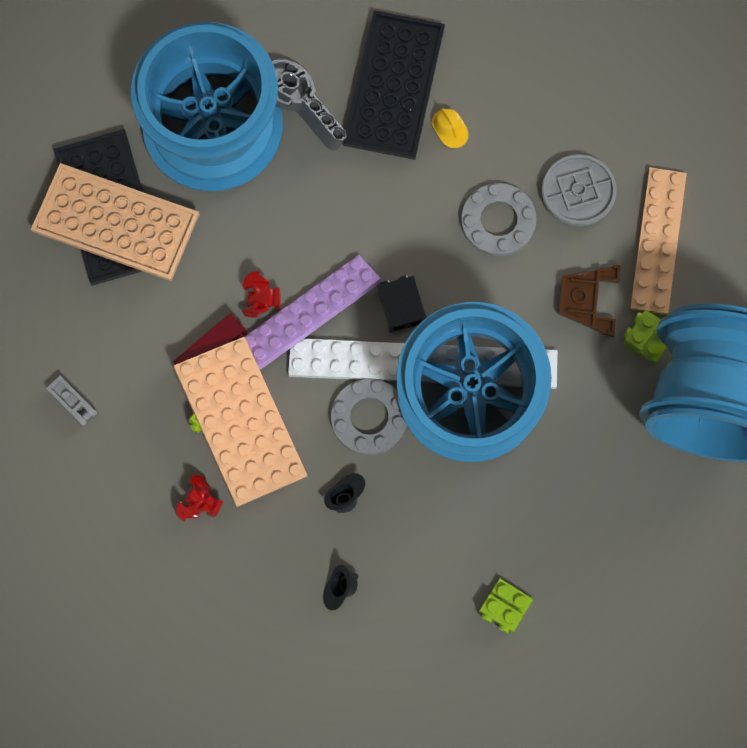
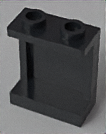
(401, 303)

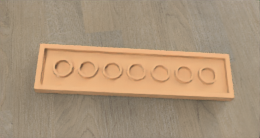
(658, 241)

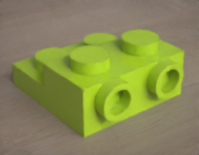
(644, 337)
(505, 606)

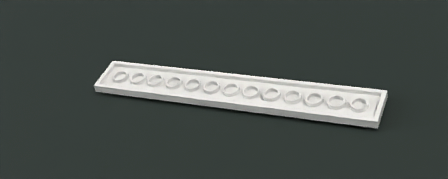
(380, 361)

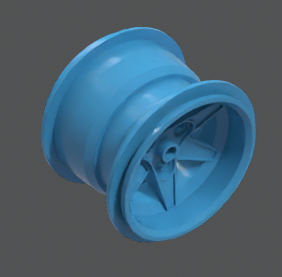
(192, 56)
(522, 347)
(704, 388)

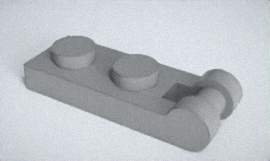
(70, 400)

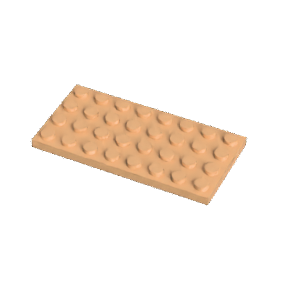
(115, 222)
(240, 421)

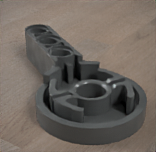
(307, 104)

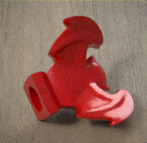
(262, 297)
(199, 500)

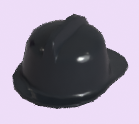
(344, 494)
(340, 586)

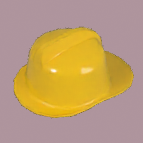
(450, 128)

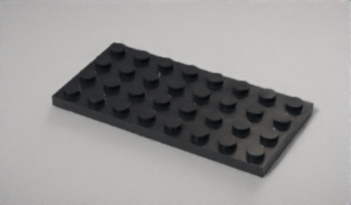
(394, 85)
(111, 159)

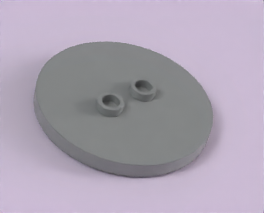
(579, 190)

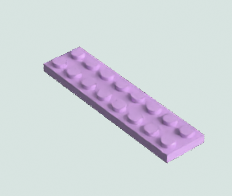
(311, 310)

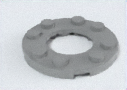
(493, 244)
(365, 443)

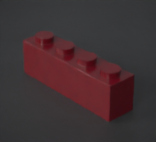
(224, 332)

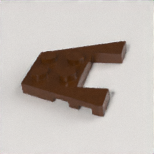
(580, 298)

